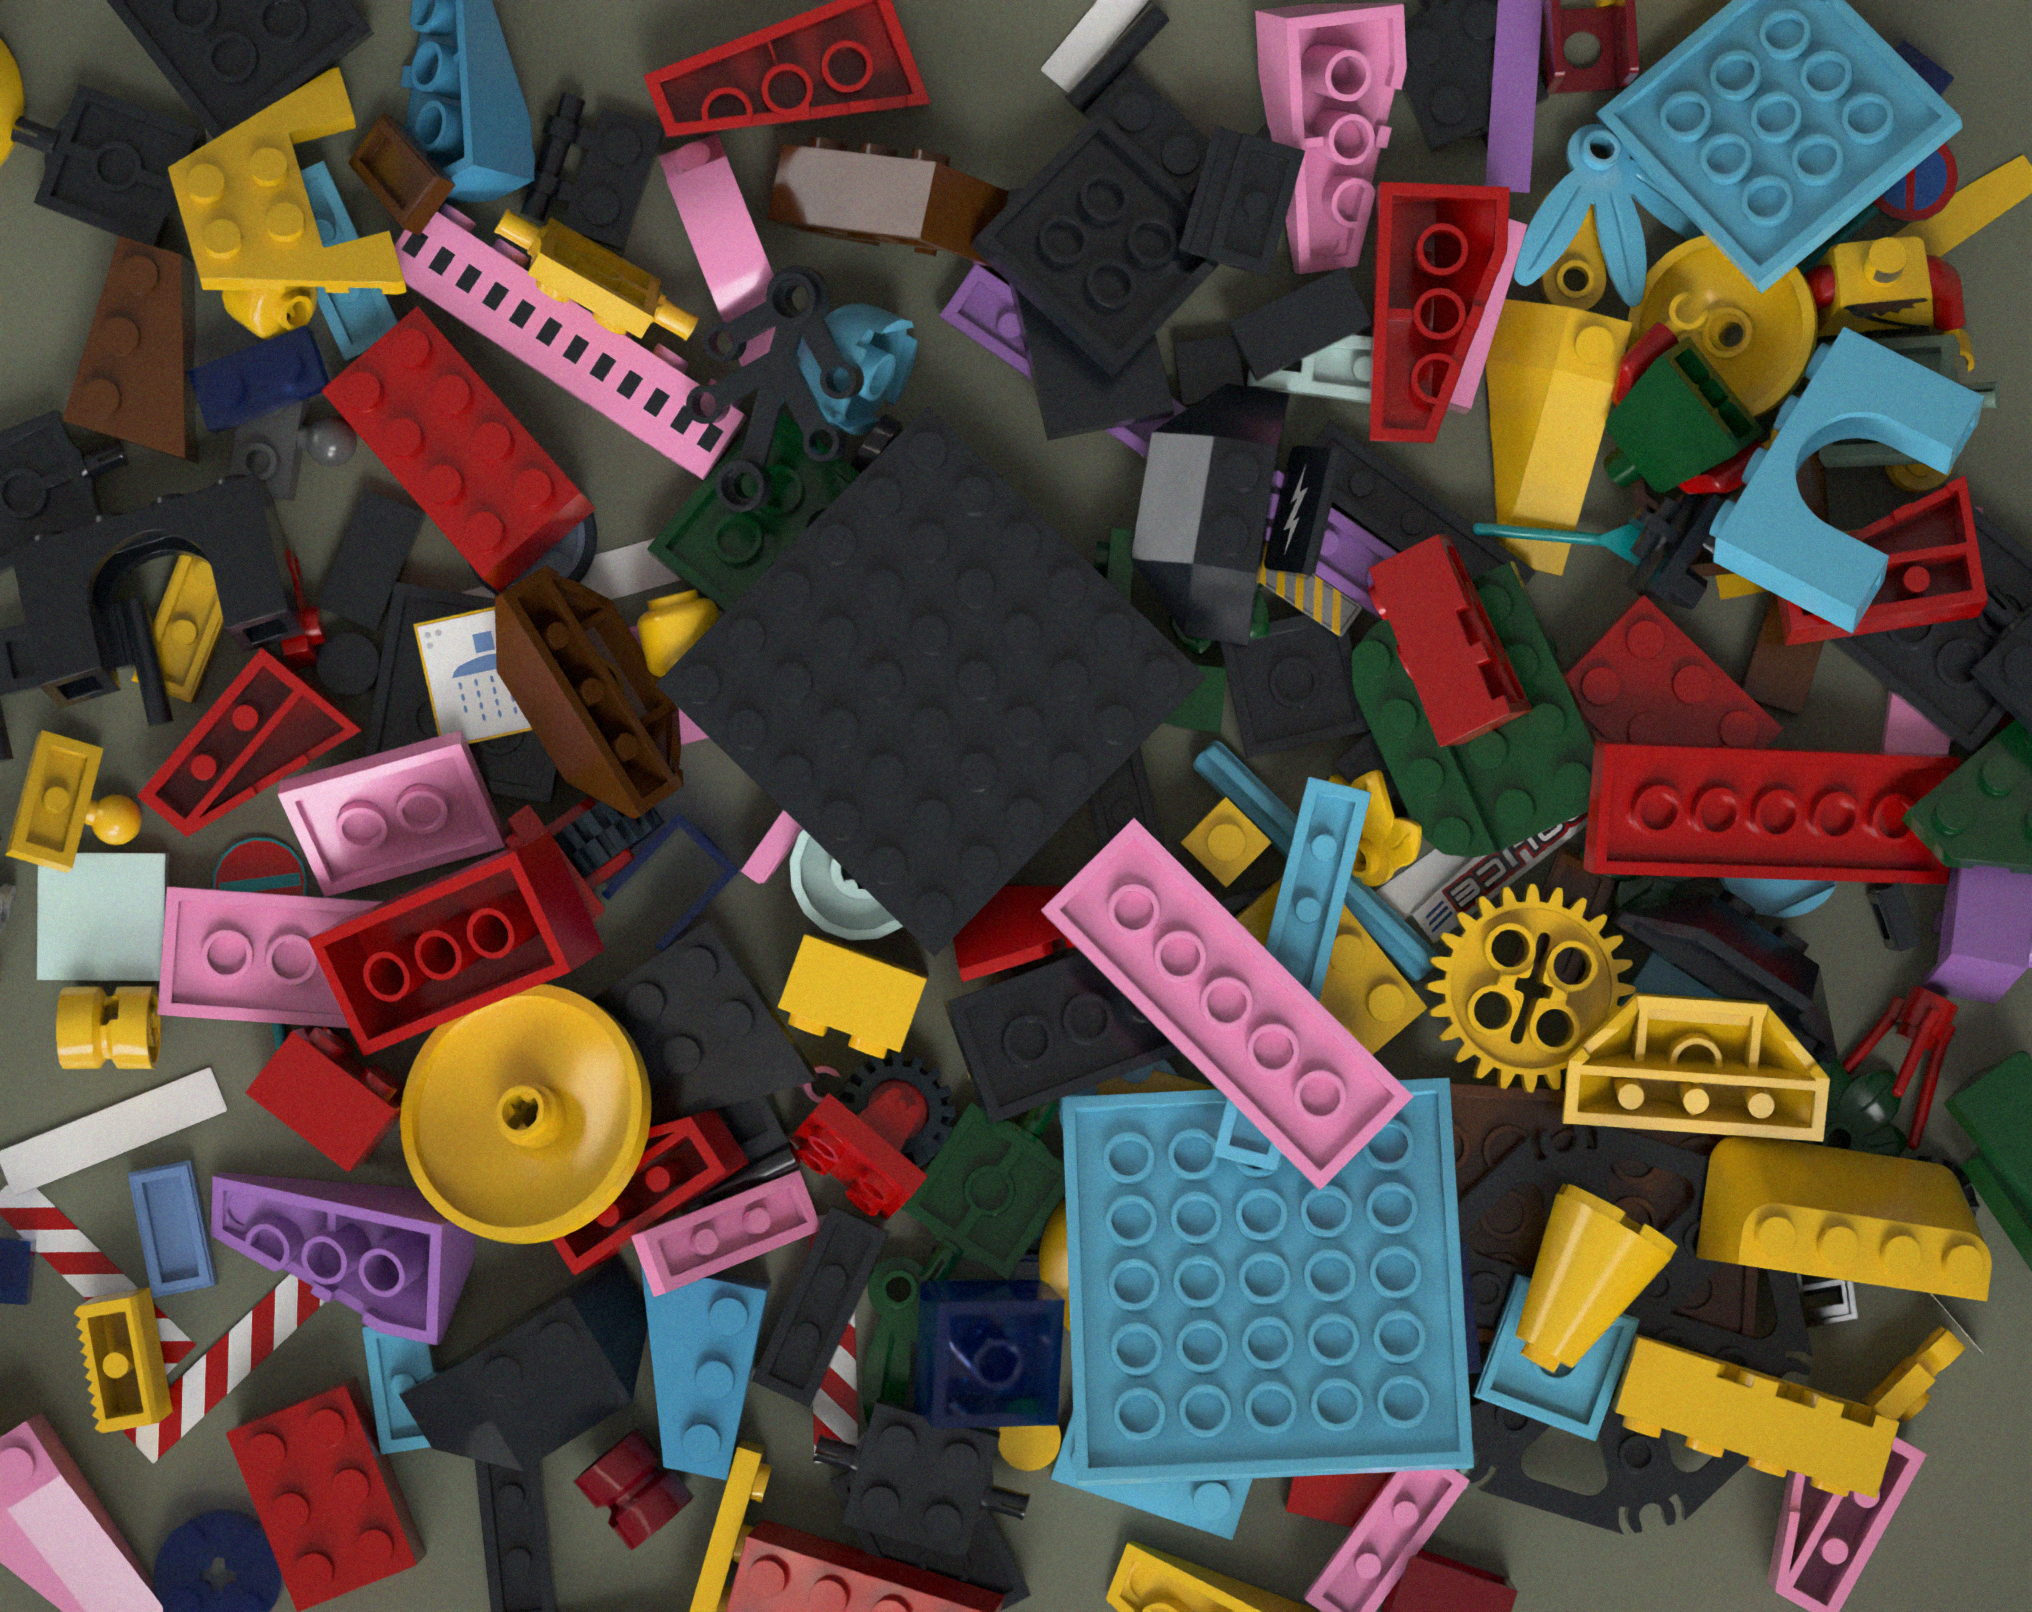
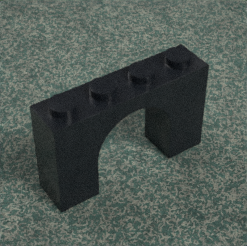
(73, 574)

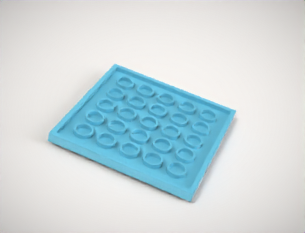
(1247, 1314)

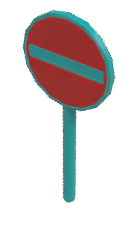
(262, 867)

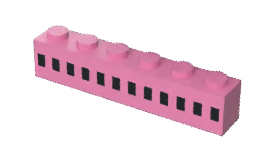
(563, 342)

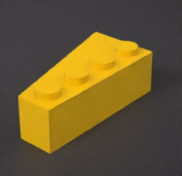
(1754, 1415)

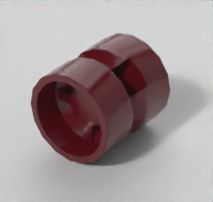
(633, 1489)

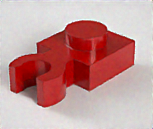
(303, 649)

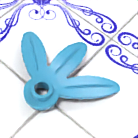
(1608, 187)

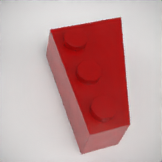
(1929, 575)

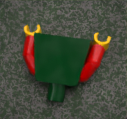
(1678, 415)

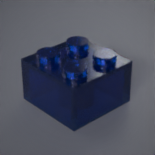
(989, 1353)

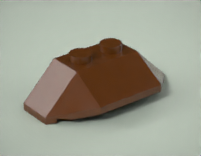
(588, 691)

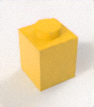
(1225, 842)

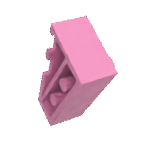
(1830, 1537)

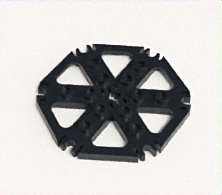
(1635, 1463)

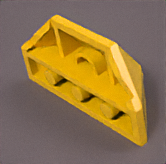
(1697, 1071)

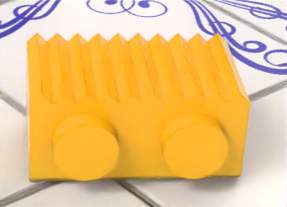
(124, 1360)

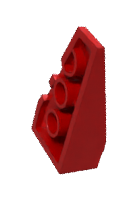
(1430, 287)
(1011, 931)

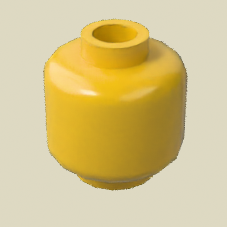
(271, 312)
(674, 627)

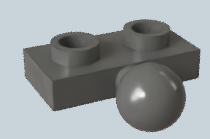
(275, 445)

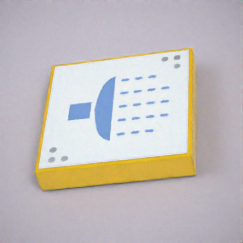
(463, 678)

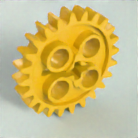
(1474, 971)

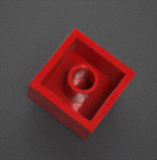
(329, 1095)

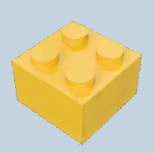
(853, 994)

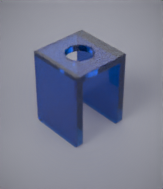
(678, 823)

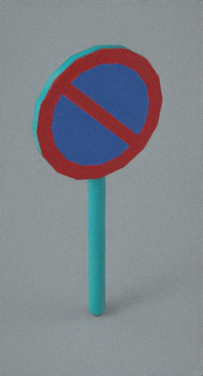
(1912, 199)

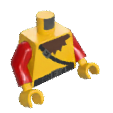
(1888, 291)

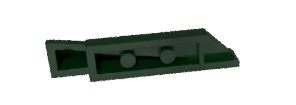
(1997, 1116)

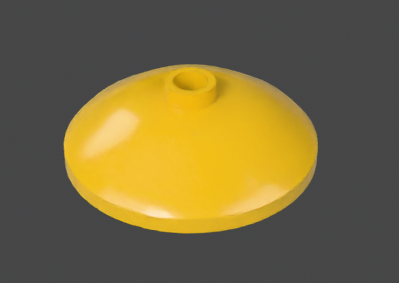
(1776, 325)

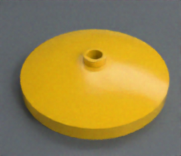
(475, 1105)

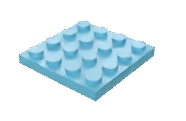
(1778, 127)

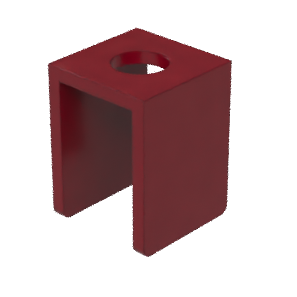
(1616, 34)
(1447, 1585)

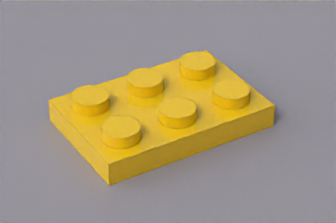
(1360, 981)

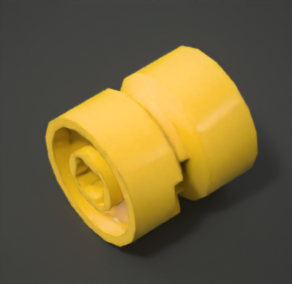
(108, 1027)

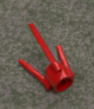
(1925, 1024)

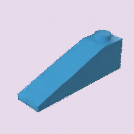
(468, 100)

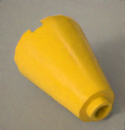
(1585, 1276)

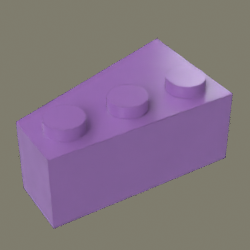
(1982, 934)

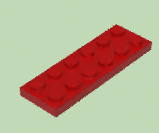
(1760, 812)

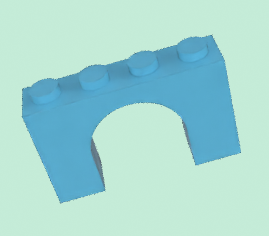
(1852, 393)

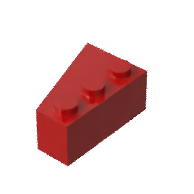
(1447, 641)
(246, 742)
(676, 1168)

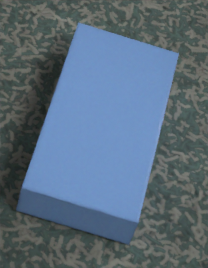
(173, 1228)

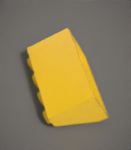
(1842, 1217)

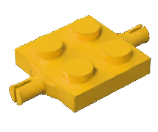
(596, 278)

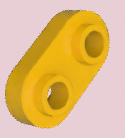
(1581, 254)

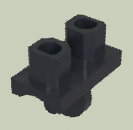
(1669, 545)

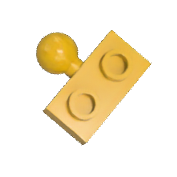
(59, 803)

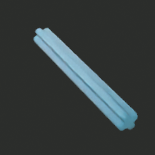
(1278, 823)

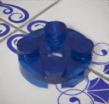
(193, 1548)

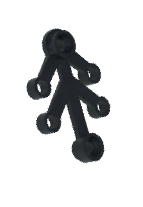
(778, 380)

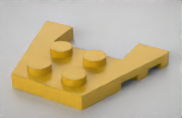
(252, 211)

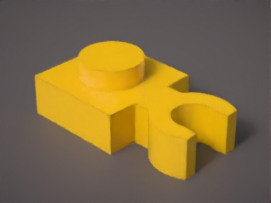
(1904, 1388)

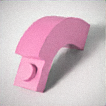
(720, 232)

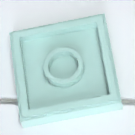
(102, 918)

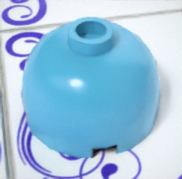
(883, 351)

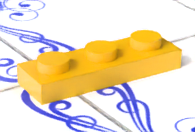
(745, 1483)

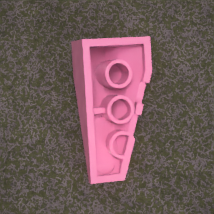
(1330, 92)
(60, 1532)

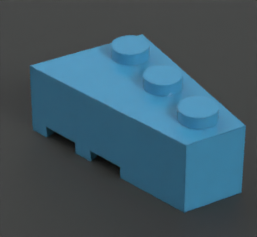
(703, 1367)

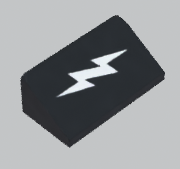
(1303, 510)

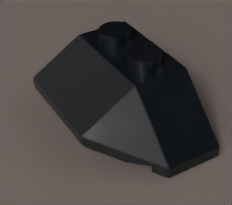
(1211, 509)
(1737, 959)
(539, 1375)

